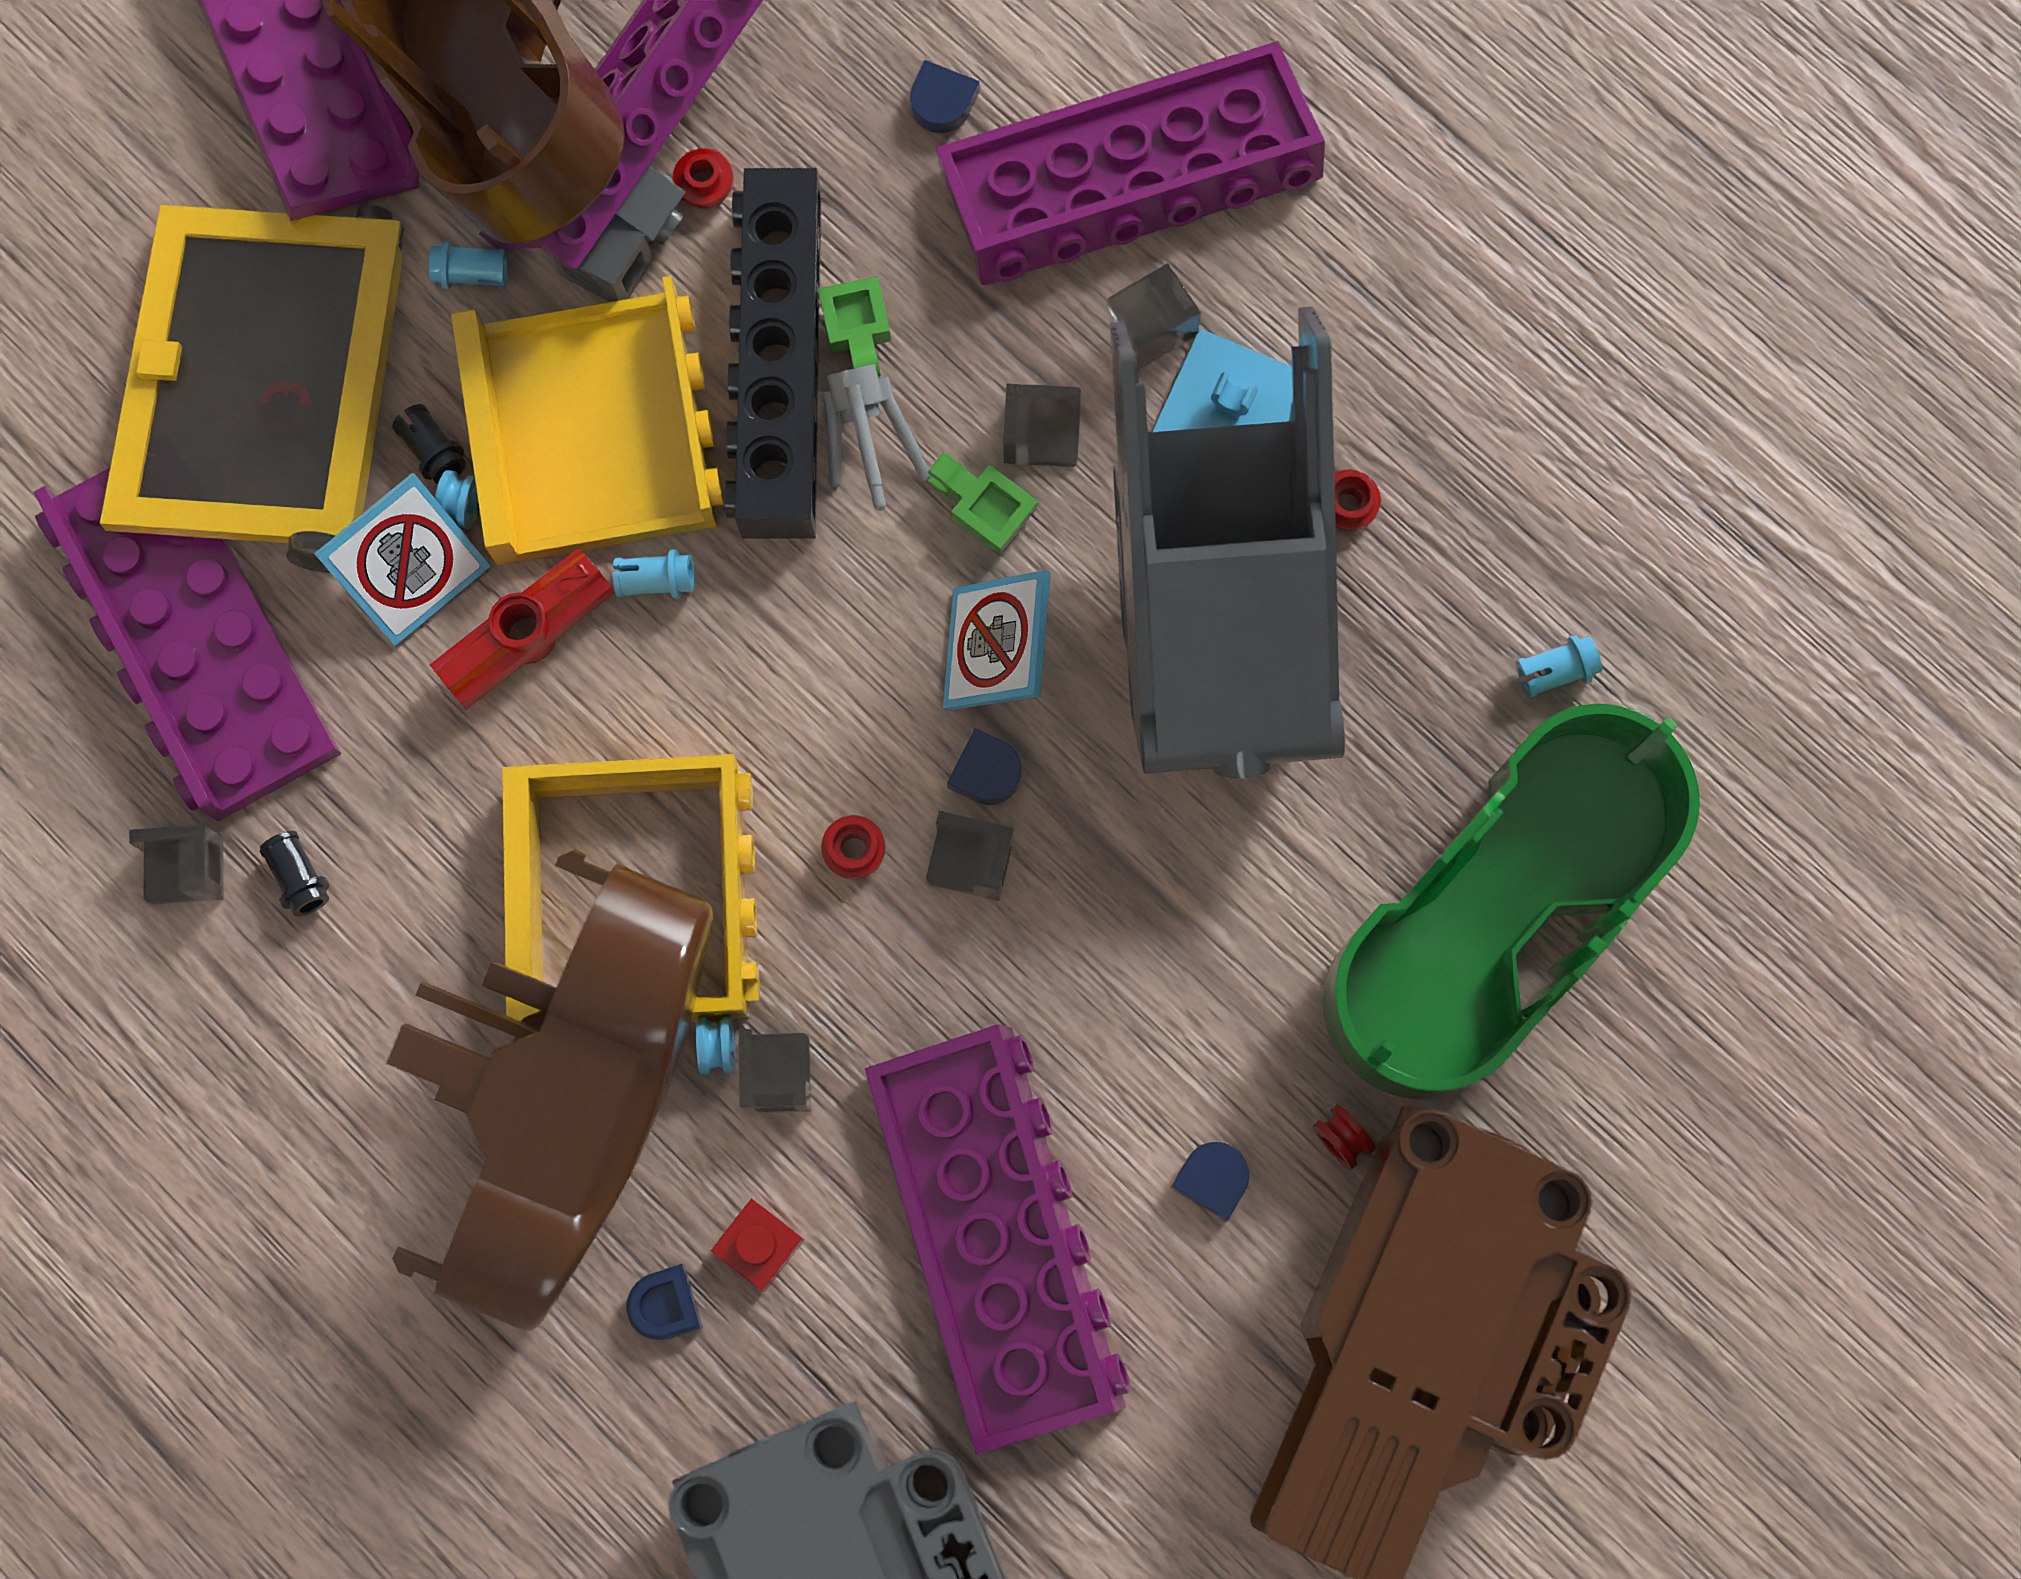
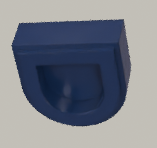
(942, 97)
(986, 770)
(1214, 1178)
(663, 1305)

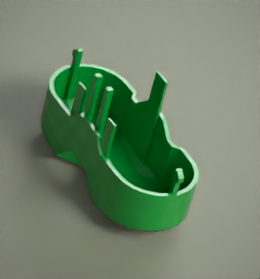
(1571, 827)

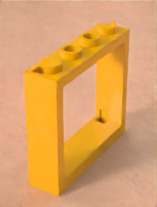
(522, 858)

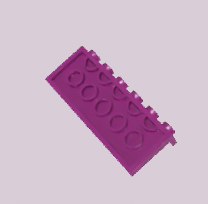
(653, 77)
(312, 104)
(1132, 162)
(191, 653)
(997, 1238)

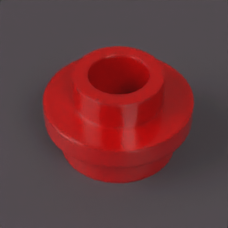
(707, 193)
(1367, 493)
(848, 828)

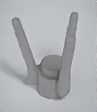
(857, 397)

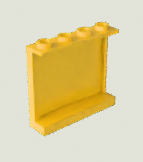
(586, 426)

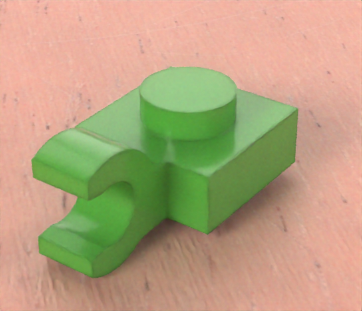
(856, 319)
(987, 506)

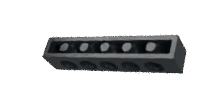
(788, 203)

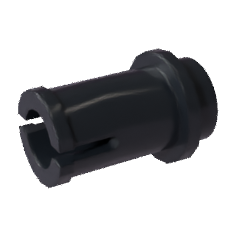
(429, 443)
(294, 873)

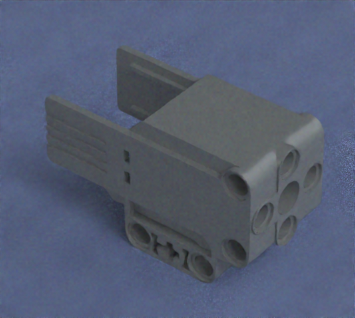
(1230, 576)
(827, 1508)

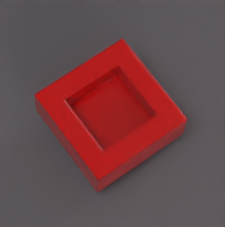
(757, 1245)

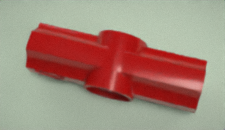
(490, 656)

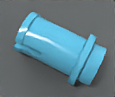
(467, 266)
(654, 575)
(1562, 666)

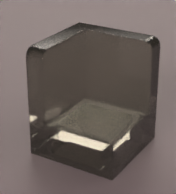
(1156, 314)
(1041, 425)
(970, 855)
(181, 863)
(774, 1072)

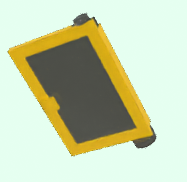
(256, 377)

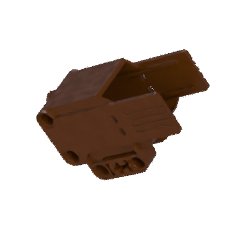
(1465, 1304)

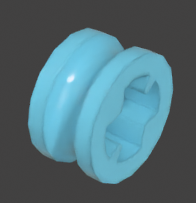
(458, 498)
(715, 1045)

